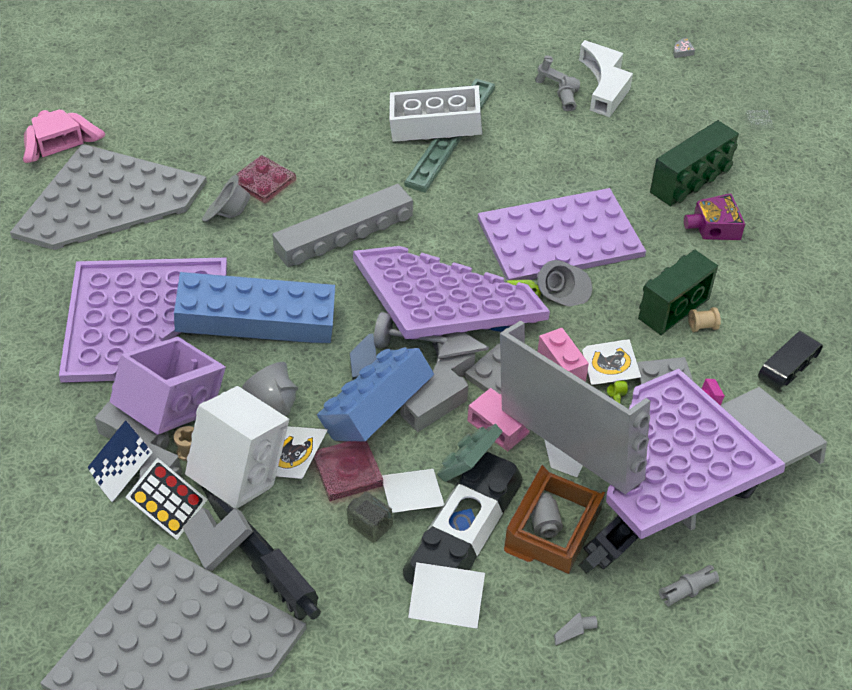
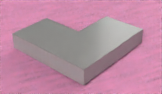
(216, 541)

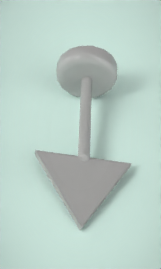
(454, 343)

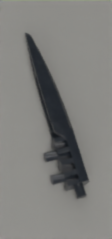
(274, 567)

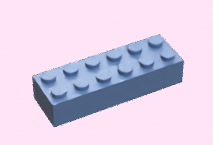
(254, 308)

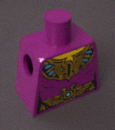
(717, 218)

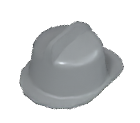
(229, 202)
(570, 282)

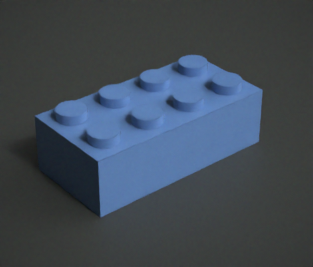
(375, 394)

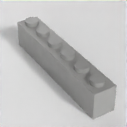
(342, 225)

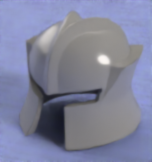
(273, 387)

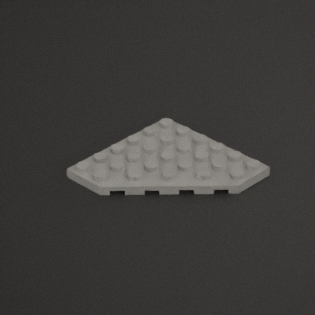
(104, 194)
(177, 632)

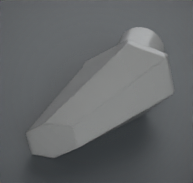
(574, 628)

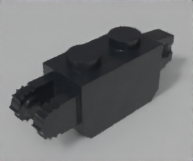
(608, 545)

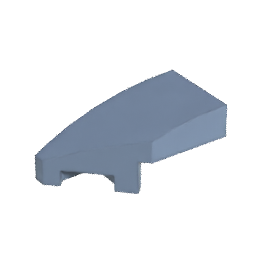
(362, 355)

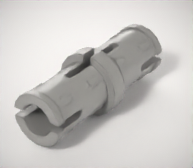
(689, 585)

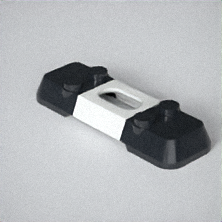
(490, 482)

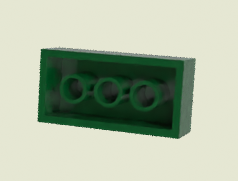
(694, 163)

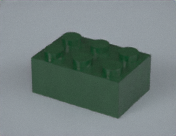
(677, 291)

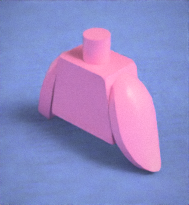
(57, 132)

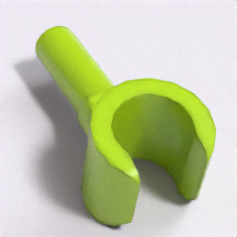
(617, 390)

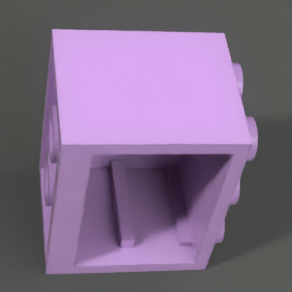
(165, 383)

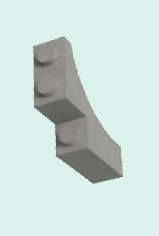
(441, 392)
(110, 420)

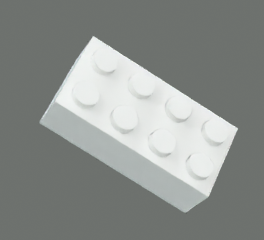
(435, 113)

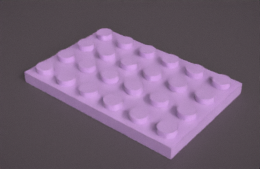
(575, 229)

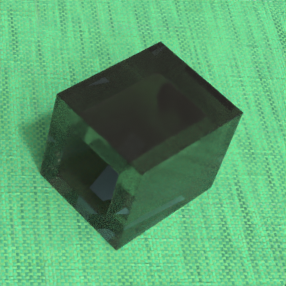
(369, 516)

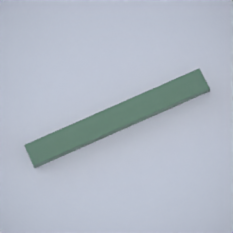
(440, 150)

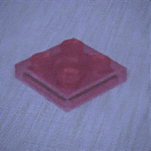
(265, 178)
(347, 469)

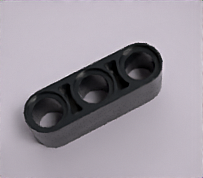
(789, 360)

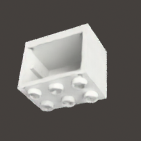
(236, 446)

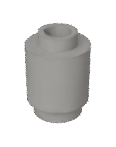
(546, 517)

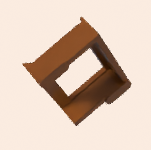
(531, 547)

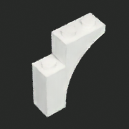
(612, 80)

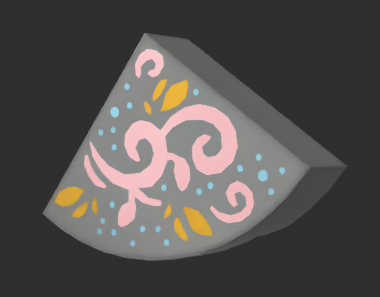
(683, 48)

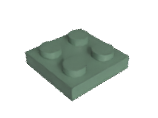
(470, 451)

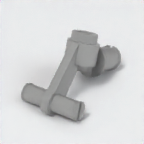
(567, 84)

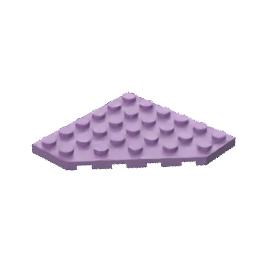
(443, 298)
(122, 309)
(693, 457)

